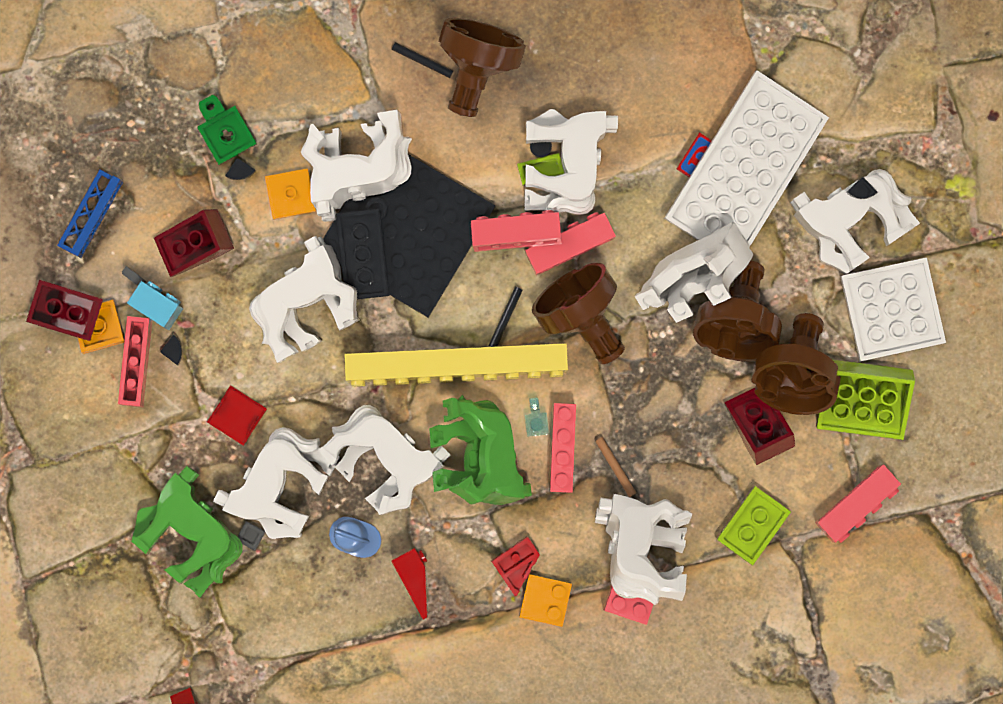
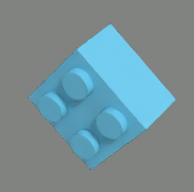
(154, 305)

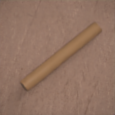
(615, 467)

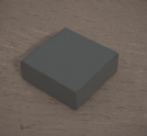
(132, 276)
(251, 535)

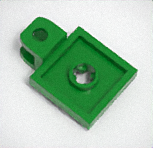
(218, 121)

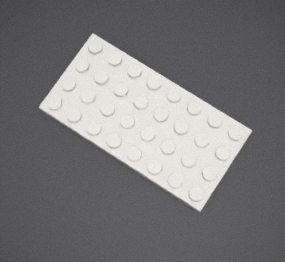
(748, 161)

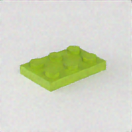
(753, 525)

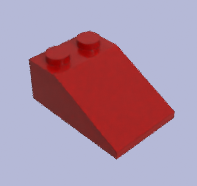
(413, 575)

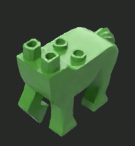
(488, 456)
(193, 520)

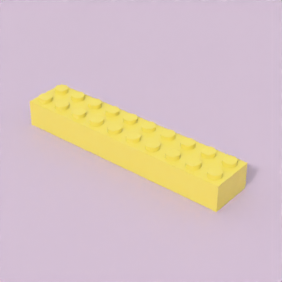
(456, 363)

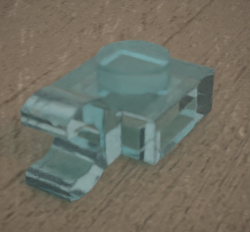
(536, 422)

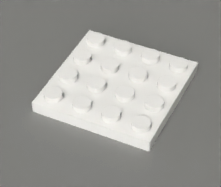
(893, 309)

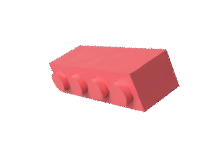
(516, 231)
(575, 241)
(135, 361)
(562, 448)
(858, 503)

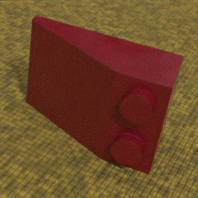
(193, 242)
(64, 310)
(760, 426)

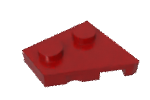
(516, 563)

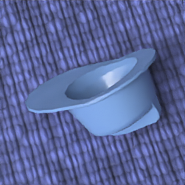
(355, 537)

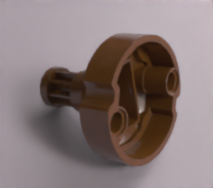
(479, 53)
(578, 305)
(740, 325)
(796, 374)

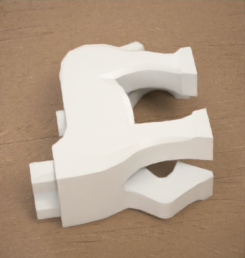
(579, 157)
(356, 176)
(833, 218)
(697, 268)
(302, 287)
(408, 466)
(267, 479)
(632, 533)

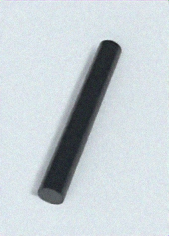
(422, 60)
(505, 317)

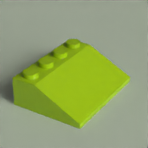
(870, 401)

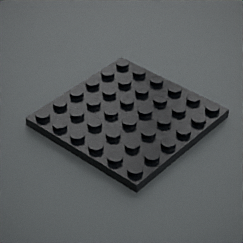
(422, 234)

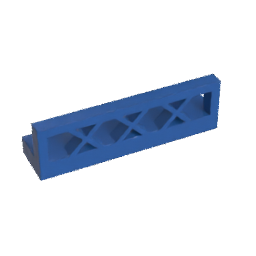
(95, 216)

